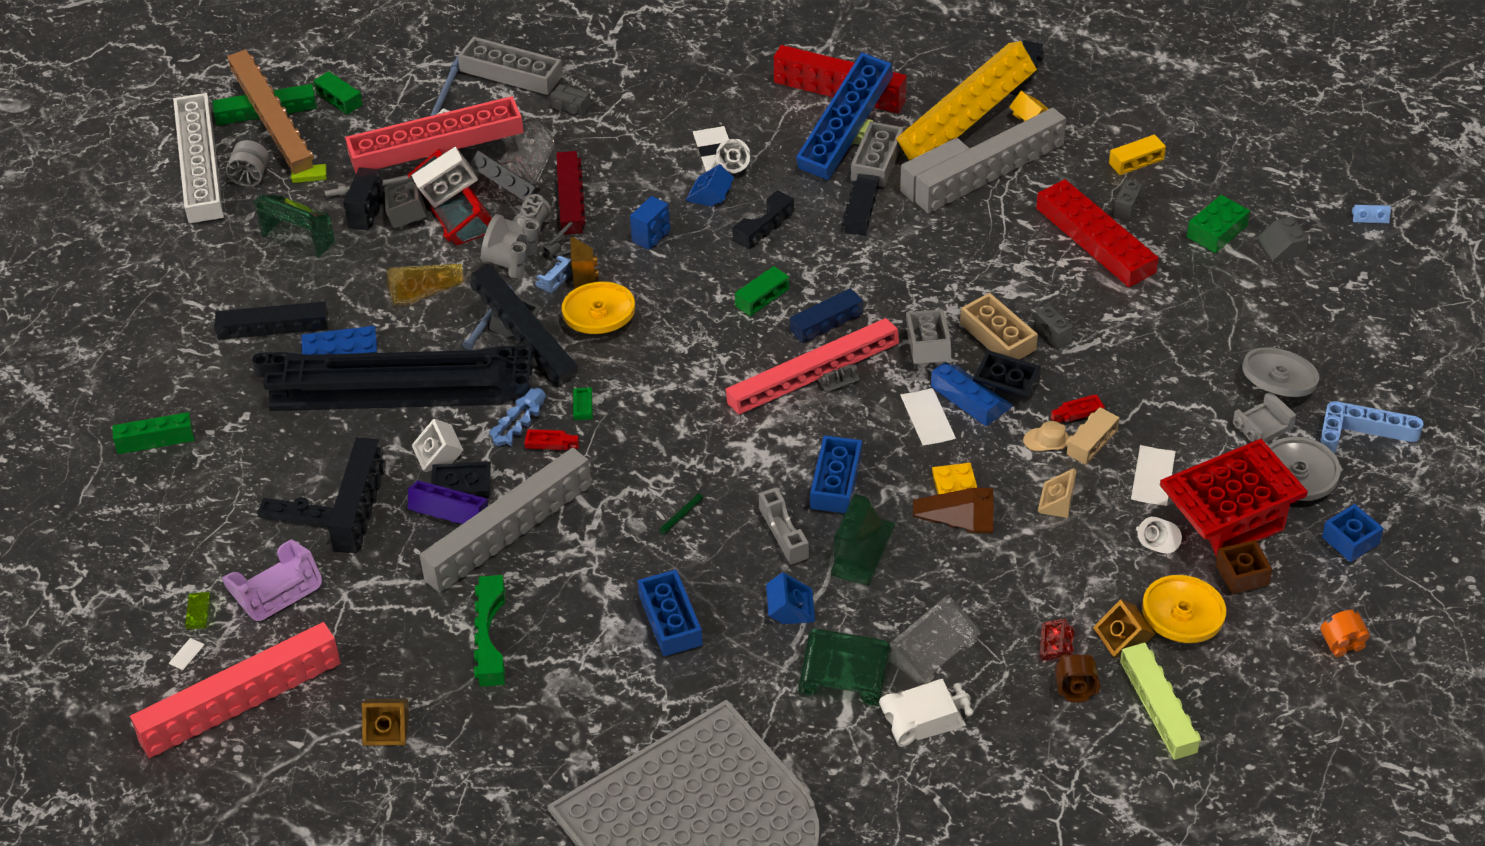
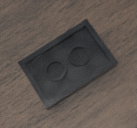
(469, 477)

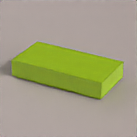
(317, 173)

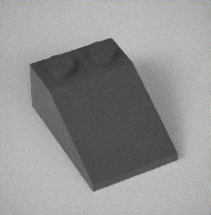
(404, 203)

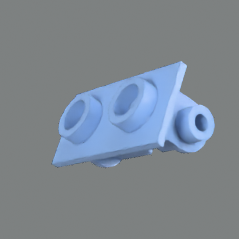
(1371, 213)

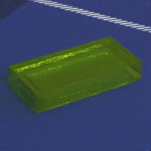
(197, 610)

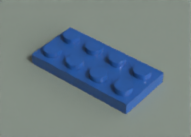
(341, 341)

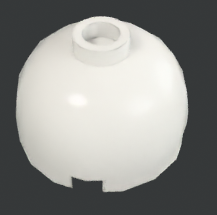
(733, 155)

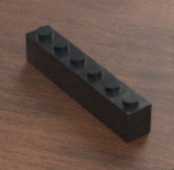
(271, 320)

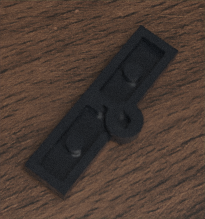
(295, 512)

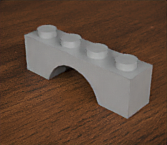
(775, 513)

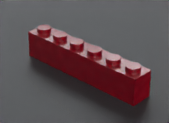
(569, 192)

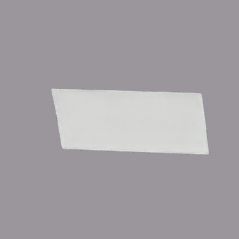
(928, 417)
(1151, 467)

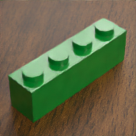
(153, 433)

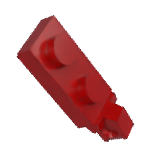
(1077, 409)
(550, 440)

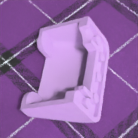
(277, 586)

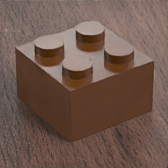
(1243, 567)

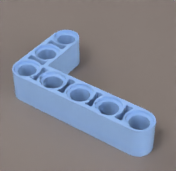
(1367, 421)

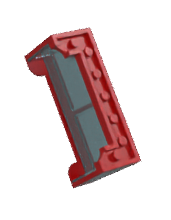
(461, 215)

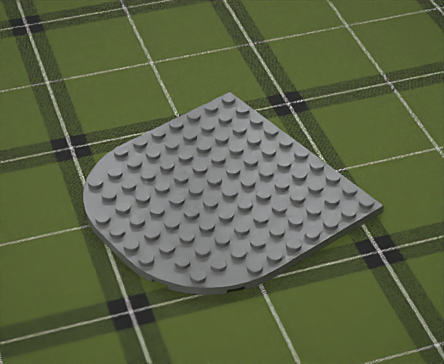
(694, 788)

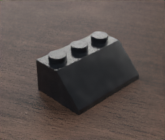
(1008, 373)

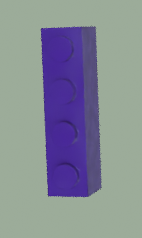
(444, 502)

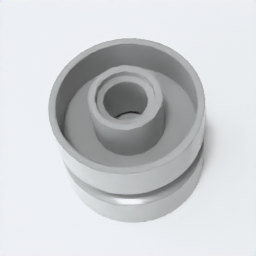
(247, 163)

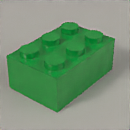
(1218, 223)

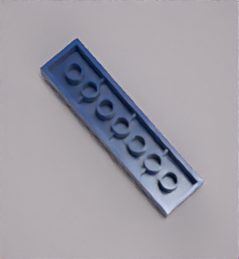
(844, 116)

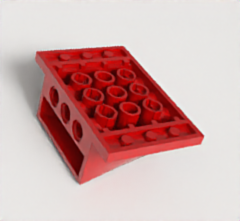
(1236, 495)

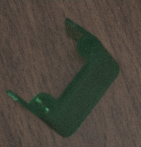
(274, 208)

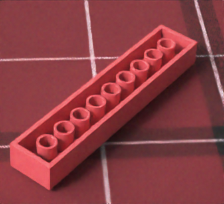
(441, 131)
(235, 690)

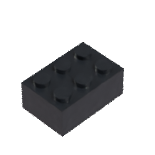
(364, 198)

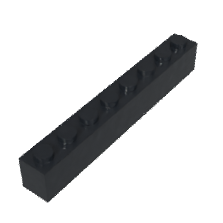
(523, 325)

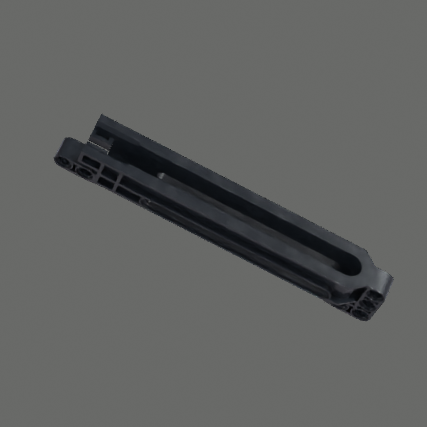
(395, 378)

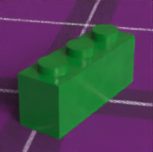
(338, 92)
(761, 291)

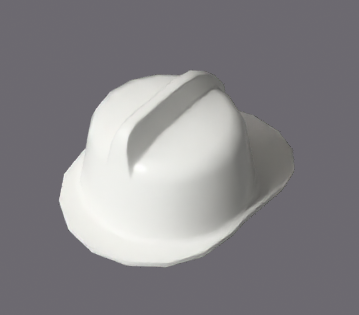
(1159, 535)

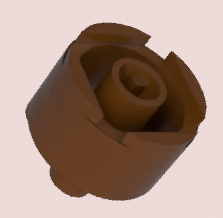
(1077, 677)

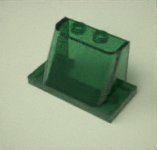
(860, 542)

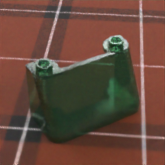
(845, 664)

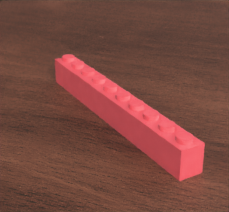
(811, 366)

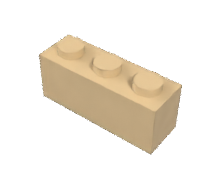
(1092, 435)

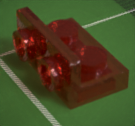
(1056, 639)

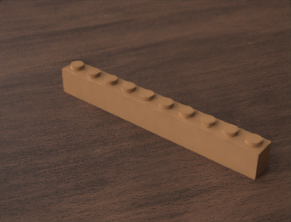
(270, 111)

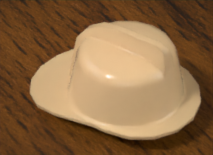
(1047, 437)

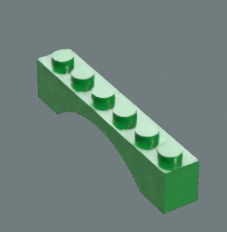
(490, 662)

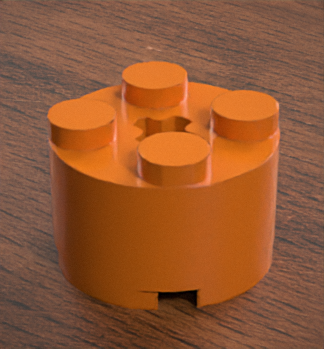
(1345, 632)

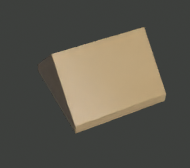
(1058, 494)

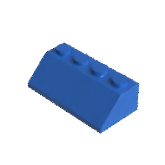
(968, 394)

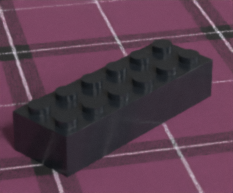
(356, 495)

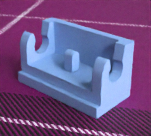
(556, 275)

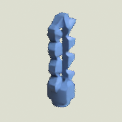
(532, 403)

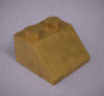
(583, 263)
(1123, 628)
(385, 721)

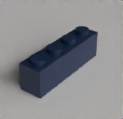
(826, 315)

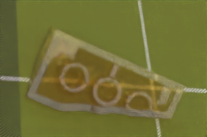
(417, 282)

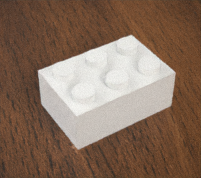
(444, 177)

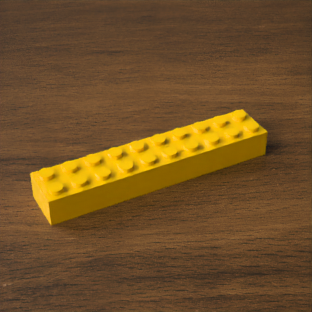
(968, 101)

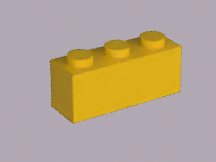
(1137, 154)

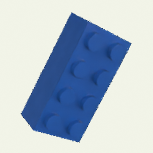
(836, 474)
(670, 612)

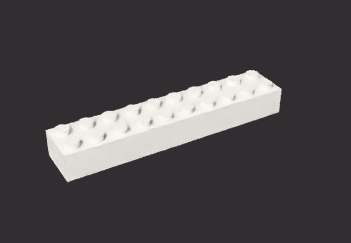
(198, 158)

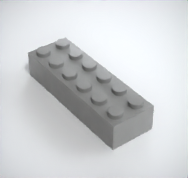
(510, 65)

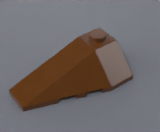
(962, 508)

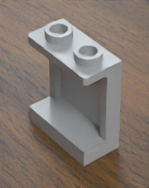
(1265, 420)

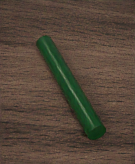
(681, 513)

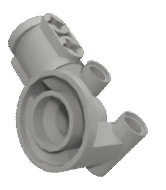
(510, 241)

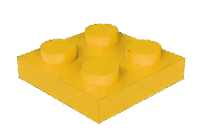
(953, 477)

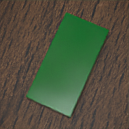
(582, 403)

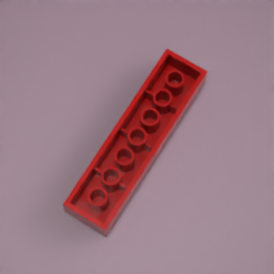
(826, 74)
(1097, 233)

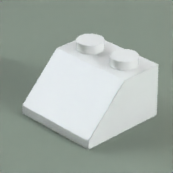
(437, 445)

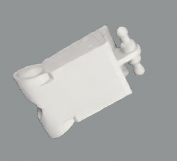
(925, 711)

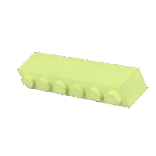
(1160, 701)

